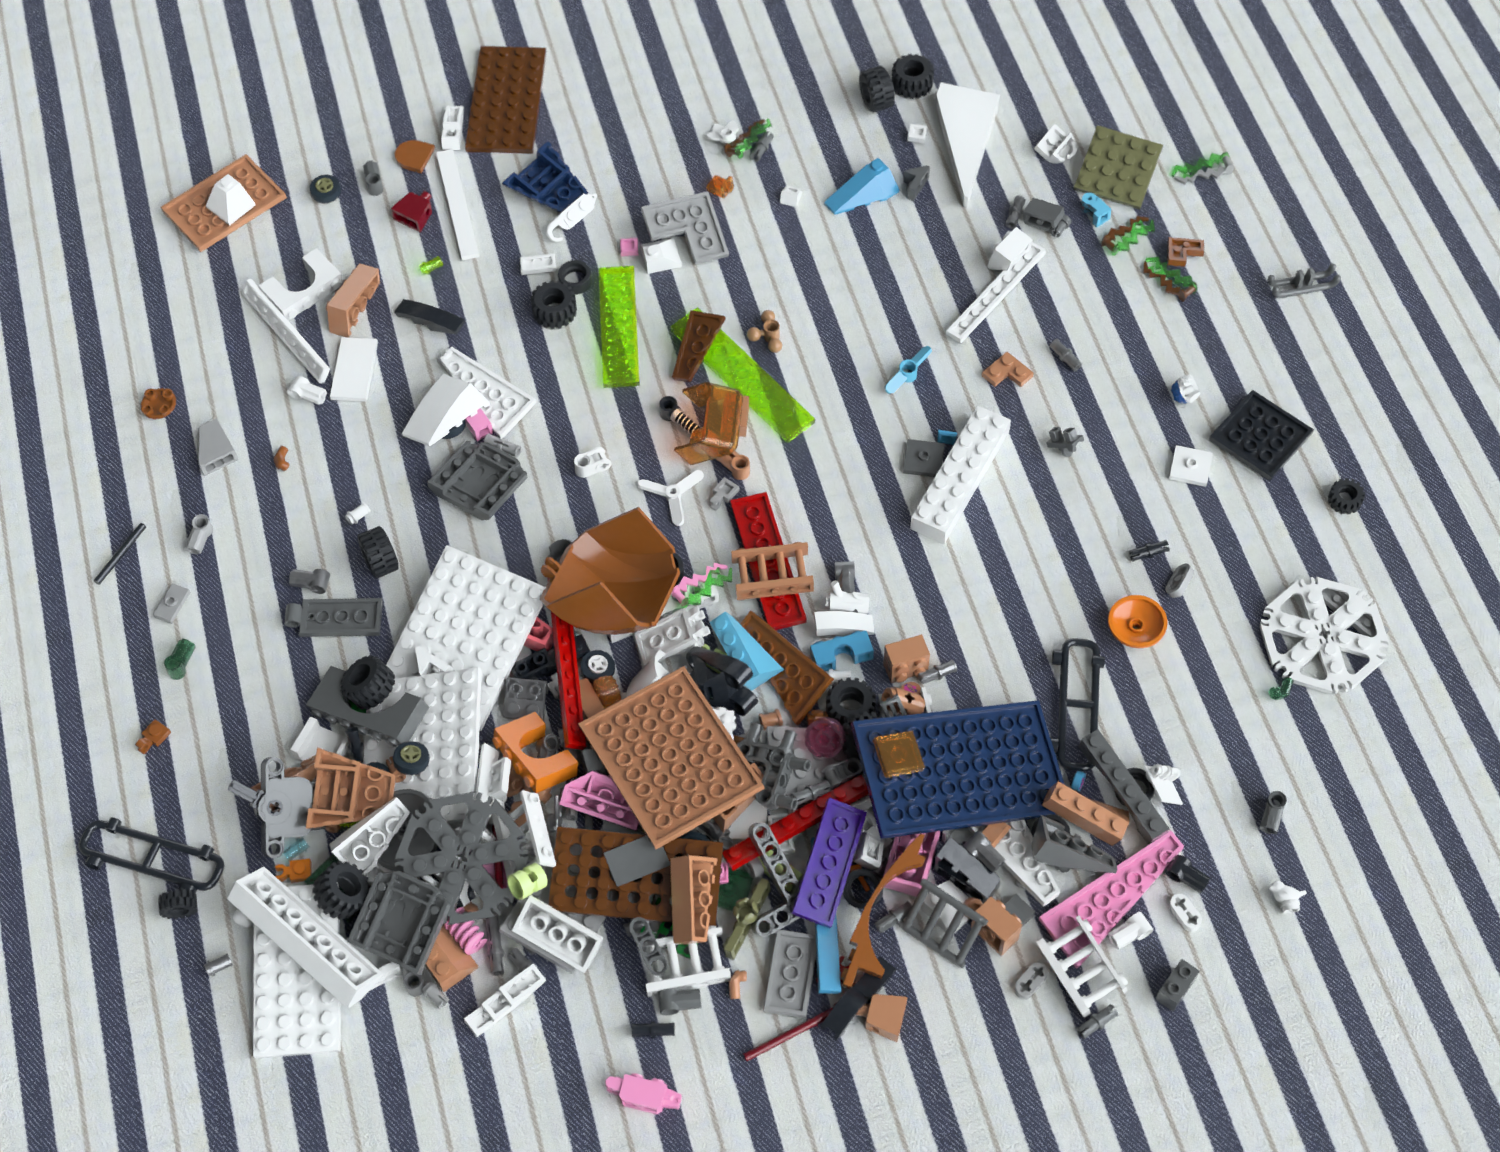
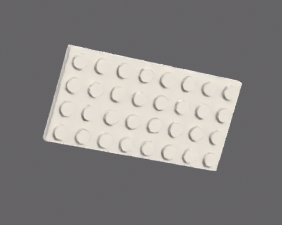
(290, 1006)

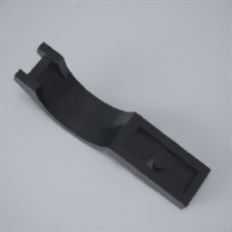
(855, 999)

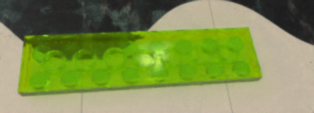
(619, 327)

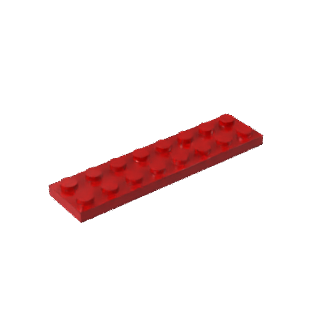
(758, 530)

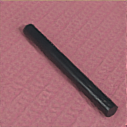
(120, 553)

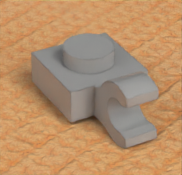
(723, 491)

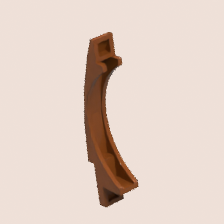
(863, 956)

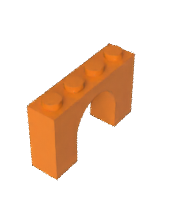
(537, 772)

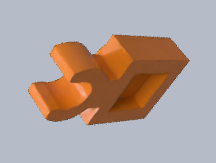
(297, 871)

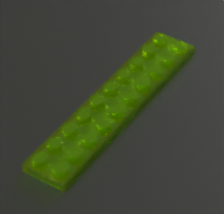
(744, 374)

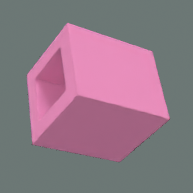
(479, 425)

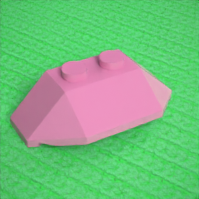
(598, 797)

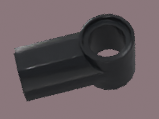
(1182, 871)

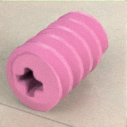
(466, 934)

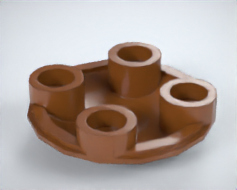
(158, 403)

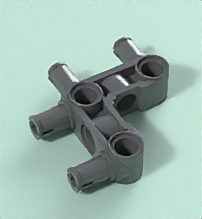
(777, 773)

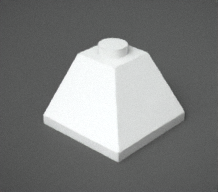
(229, 200)
(660, 255)
(948, 911)

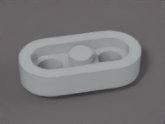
(1179, 580)

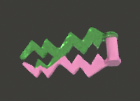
(707, 579)

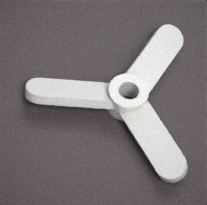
(678, 489)

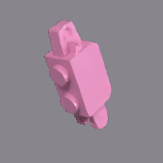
(643, 1093)

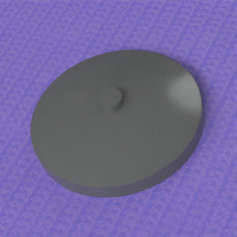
(421, 840)

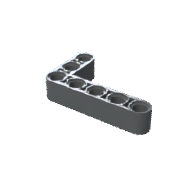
(779, 881)

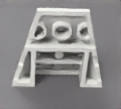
(442, 408)

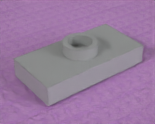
(171, 603)

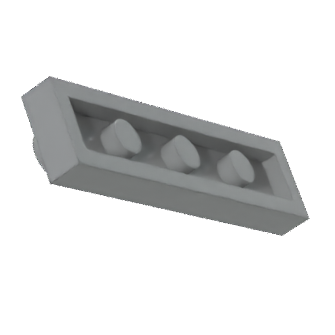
(1335, 599)

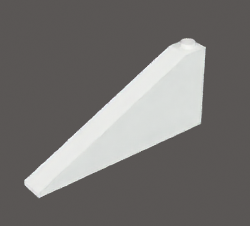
(966, 125)

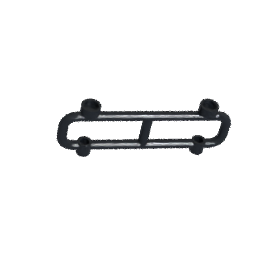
(1061, 658)
(96, 859)

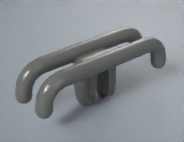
(1303, 282)

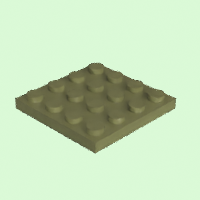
(1118, 167)

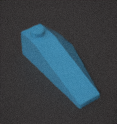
(868, 185)

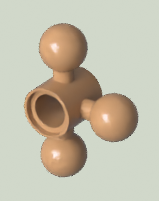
(770, 331)

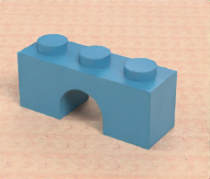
(855, 645)

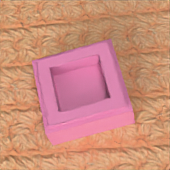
(629, 246)

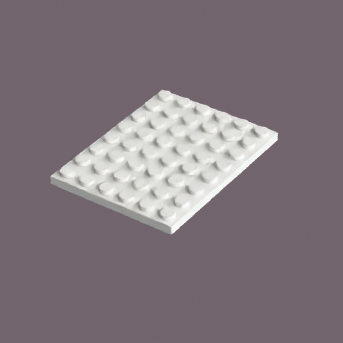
(469, 620)
(447, 732)

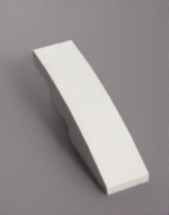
(505, 1000)

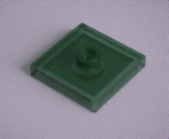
(737, 888)

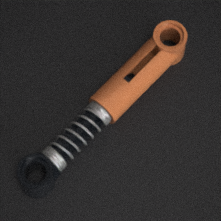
(678, 416)

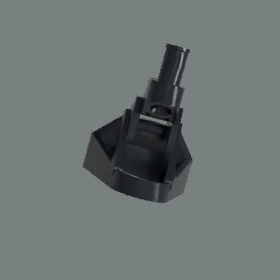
(726, 686)

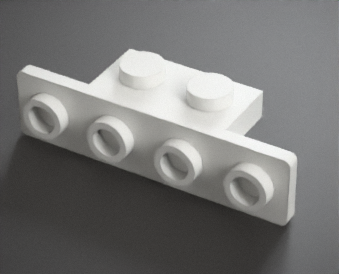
(492, 774)

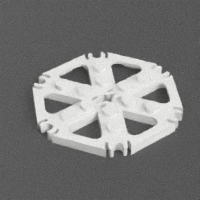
(1312, 643)

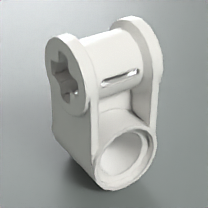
(593, 462)

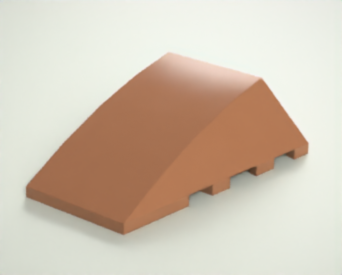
(347, 790)

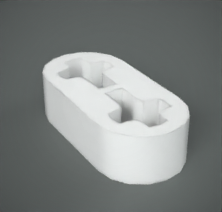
(1181, 914)

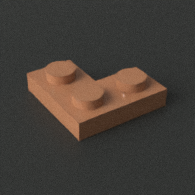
(1007, 367)

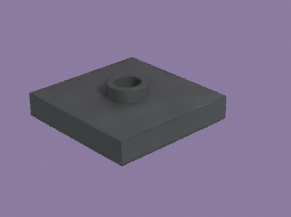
(923, 458)

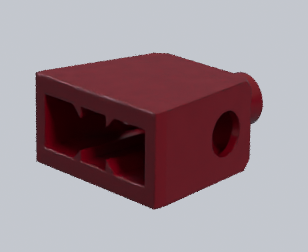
(413, 210)

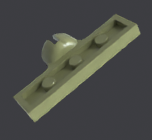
(745, 914)

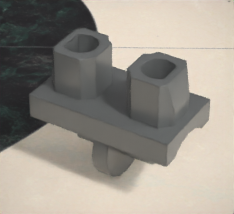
(1065, 442)

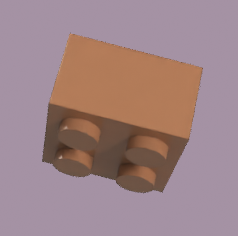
(906, 658)
(1002, 927)

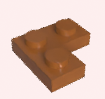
(1181, 247)

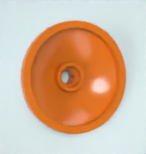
(1138, 612)

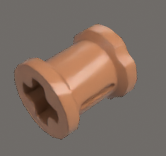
(771, 719)

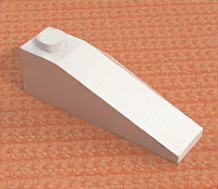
(370, 837)

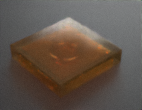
(898, 754)

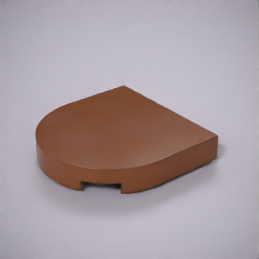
(414, 155)

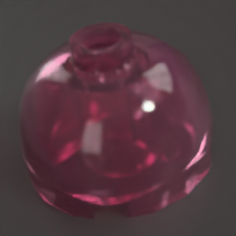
(825, 737)

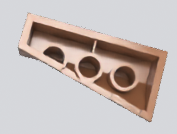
(1092, 816)
(691, 897)

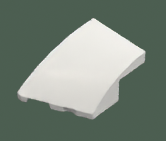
(648, 674)

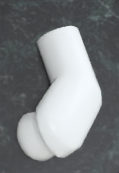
(241, 919)

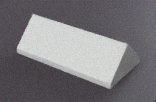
(558, 934)

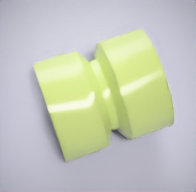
(526, 881)

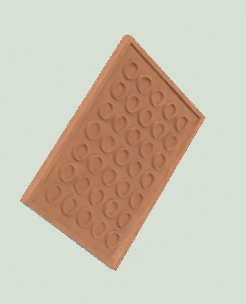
(670, 757)

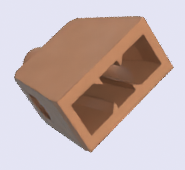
(884, 1015)

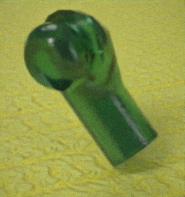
(1283, 691)

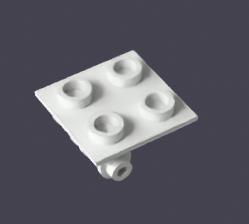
(1161, 779)

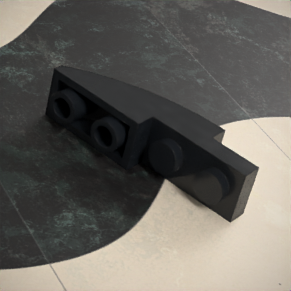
(544, 662)

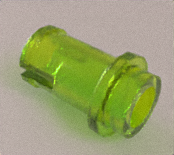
(427, 267)

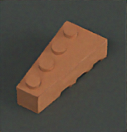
(351, 299)

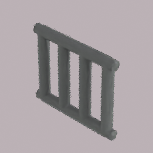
(962, 910)

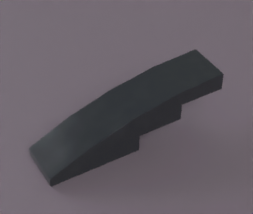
(431, 316)

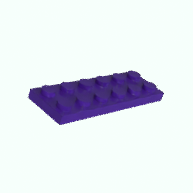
(829, 863)

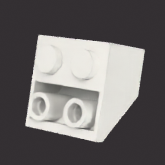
(1009, 250)

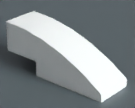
(452, 128)
(842, 623)

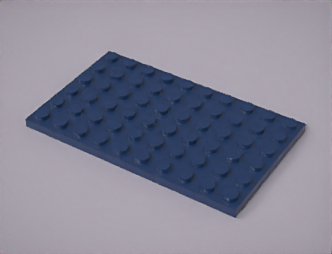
(978, 768)

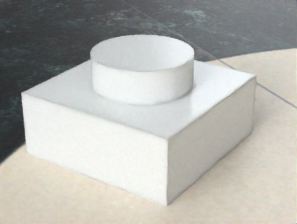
(917, 133)

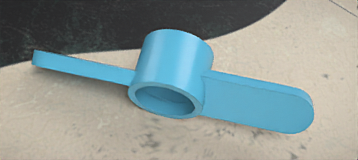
(902, 376)

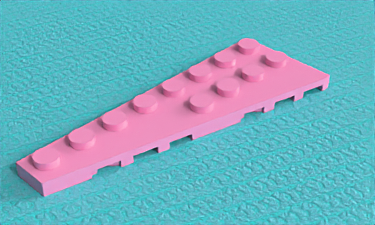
(1111, 895)

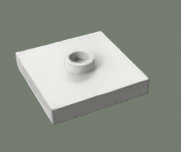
(1191, 466)

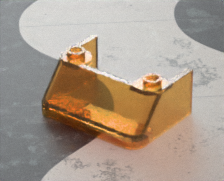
(721, 423)

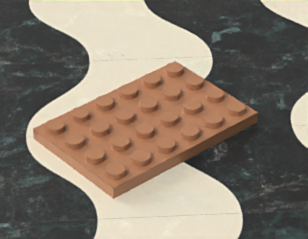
(203, 226)

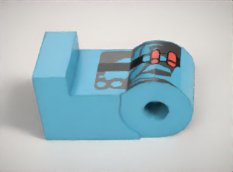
(1095, 208)

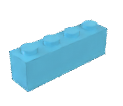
(744, 647)

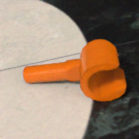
(861, 879)

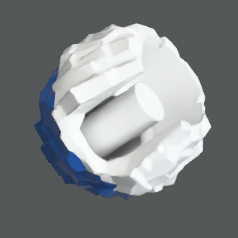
(1185, 389)

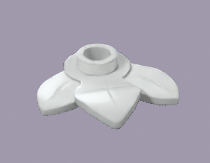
(723, 133)

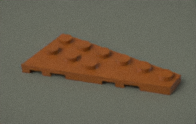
(801, 680)

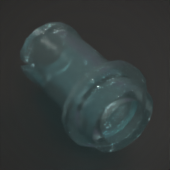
(296, 849)

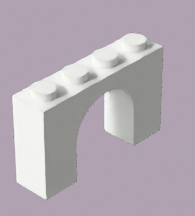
(292, 303)

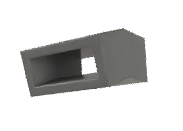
(1020, 909)

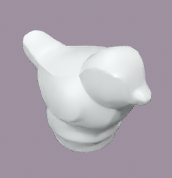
(1286, 896)

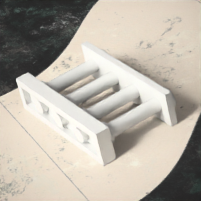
(535, 825)
(698, 977)
(1072, 984)

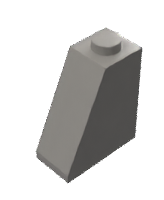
(214, 448)

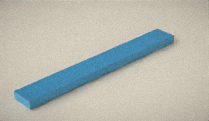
(827, 957)

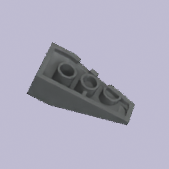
(1061, 849)

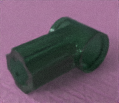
(179, 659)

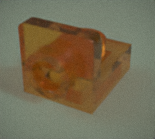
(721, 186)

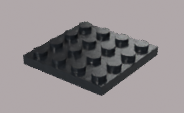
(1261, 435)

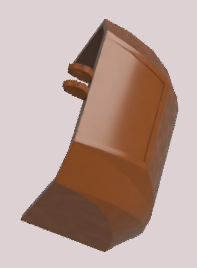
(613, 576)

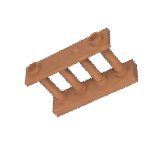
(777, 587)

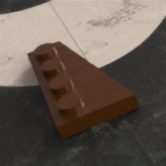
(697, 340)

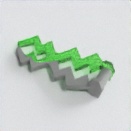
(1196, 170)

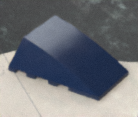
(547, 180)

